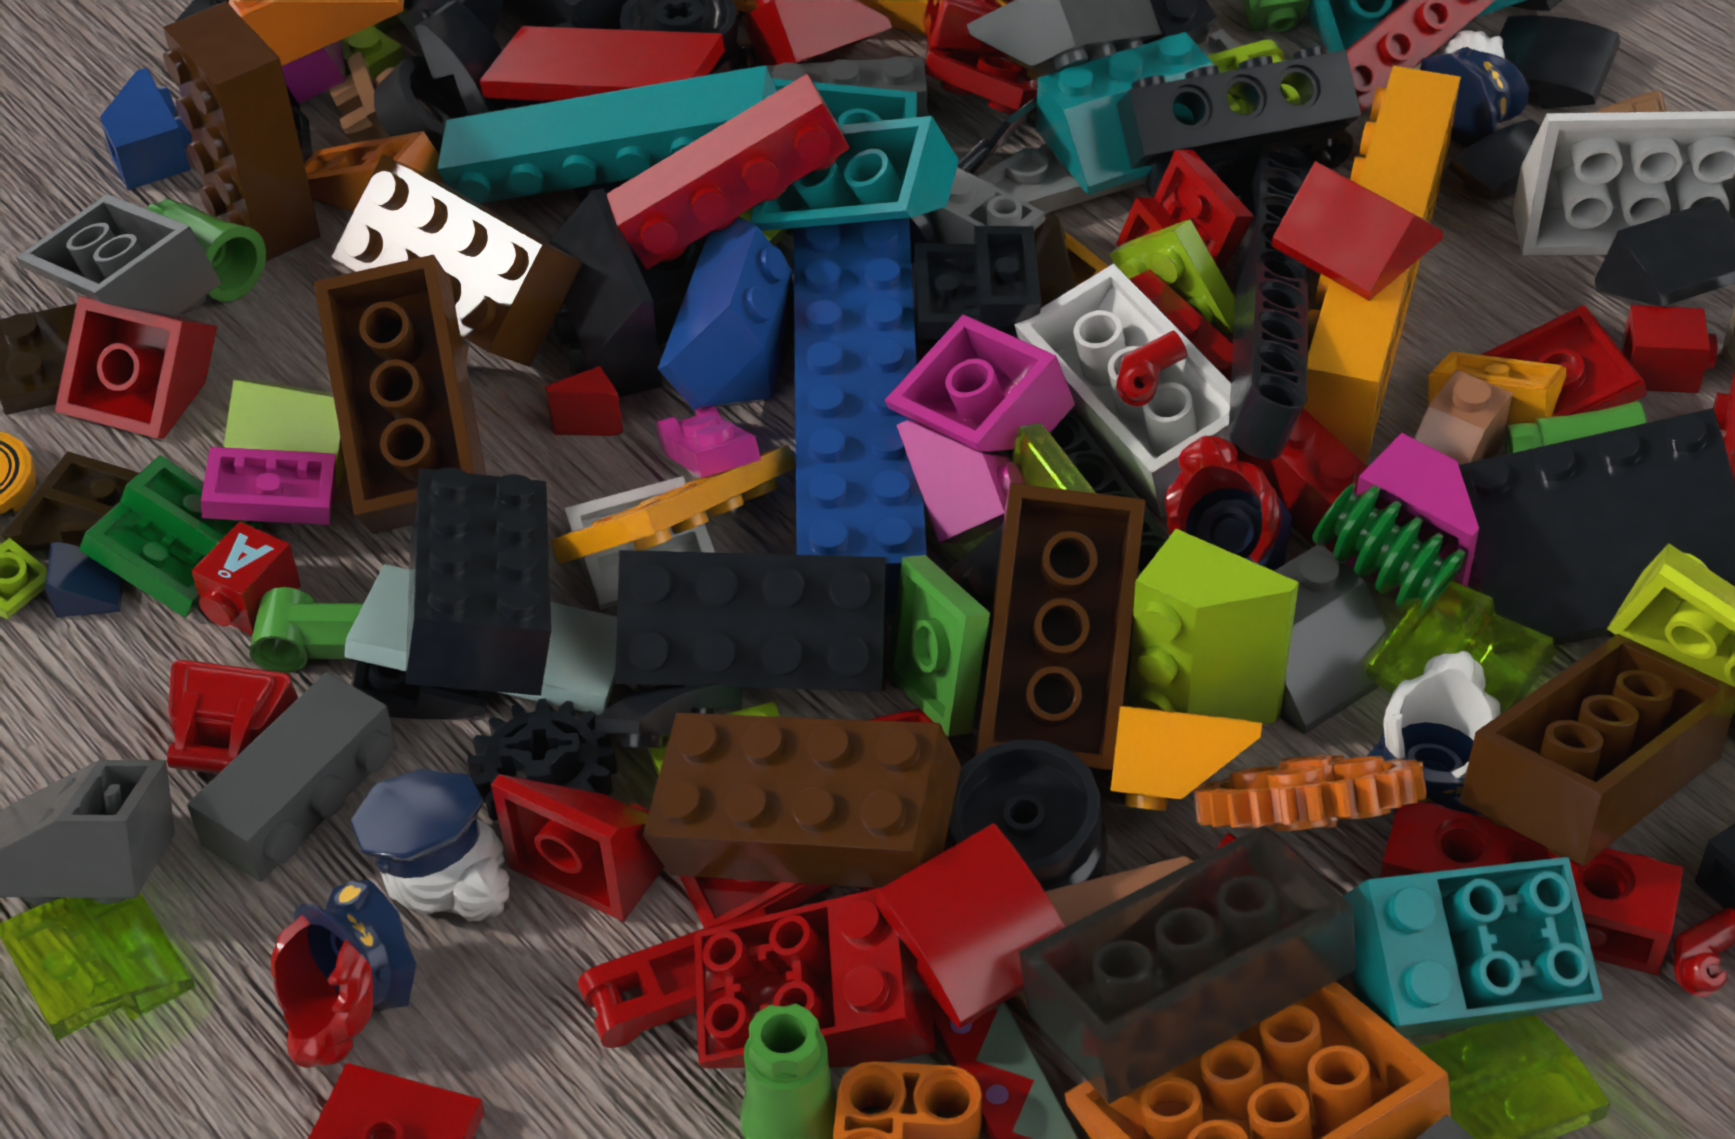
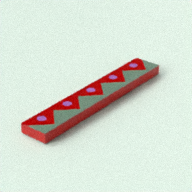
(1012, 1085)

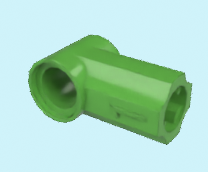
(296, 629)

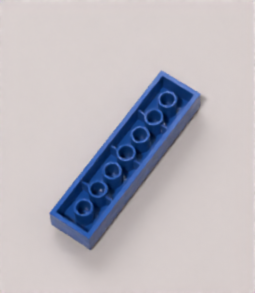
(849, 356)

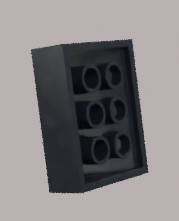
(1586, 515)

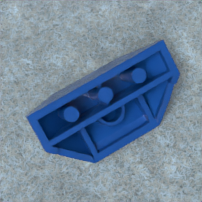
(732, 321)

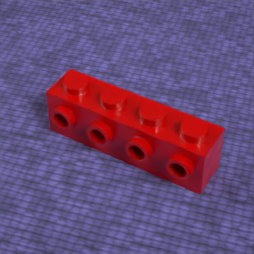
(727, 172)

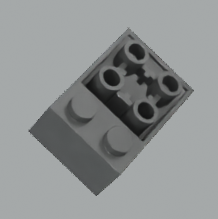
(88, 834)

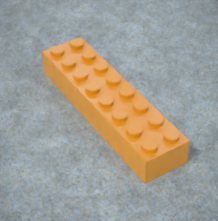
(1358, 338)

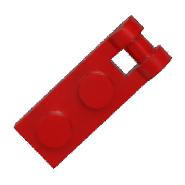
(666, 982)

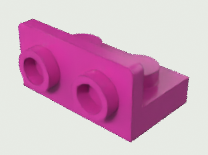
(269, 485)

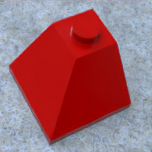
(577, 842)

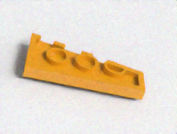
(678, 508)

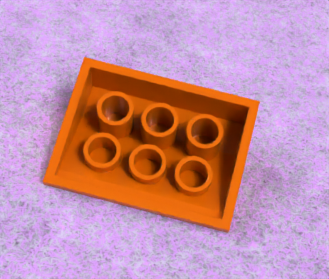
(1299, 1074)

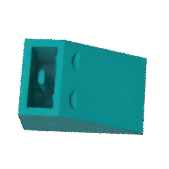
(1471, 946)

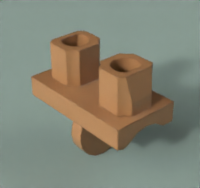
(356, 101)

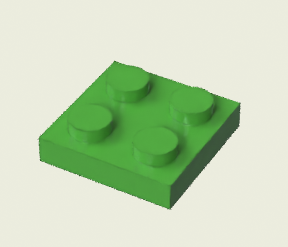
(938, 644)

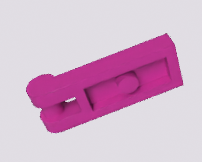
(706, 443)

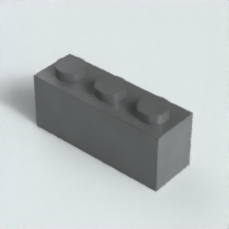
(293, 776)

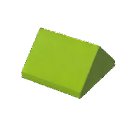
(283, 420)

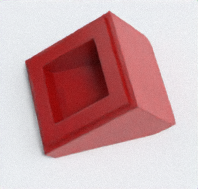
(584, 405)

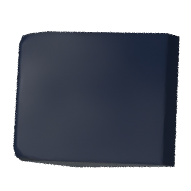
(80, 584)

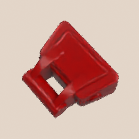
(948, 20)
(221, 709)

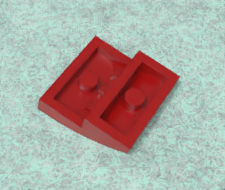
(1192, 193)
(968, 921)

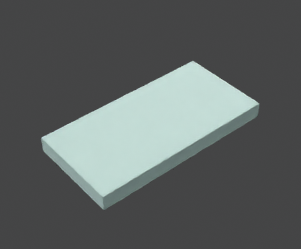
(578, 657)

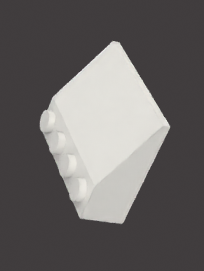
(1618, 171)

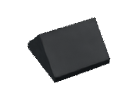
(1671, 256)

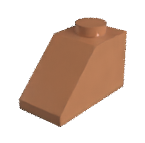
(1466, 419)

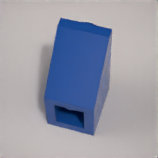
(144, 133)

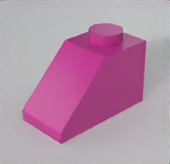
(958, 484)

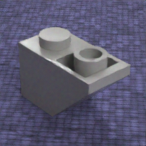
(979, 204)

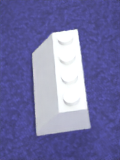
(1090, 335)

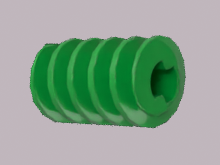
(1387, 547)

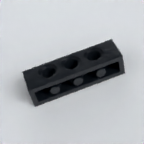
(1319, 77)

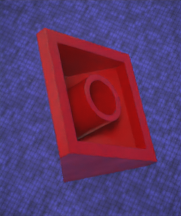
(1352, 233)

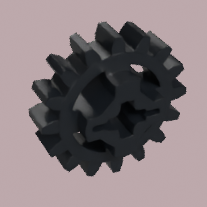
(544, 749)

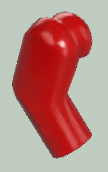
(1142, 367)
(1698, 953)

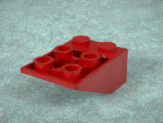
(838, 965)

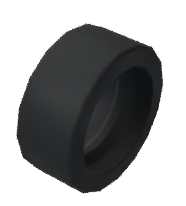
(400, 111)

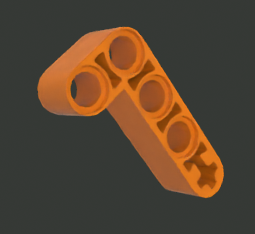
(910, 1101)

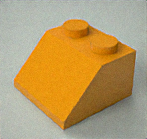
(1173, 752)

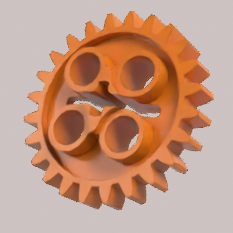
(1310, 792)

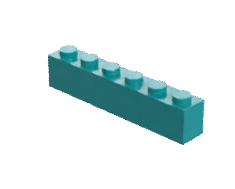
(590, 136)

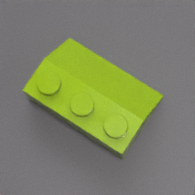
(1210, 633)

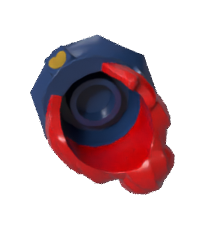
(1228, 503)
(338, 969)

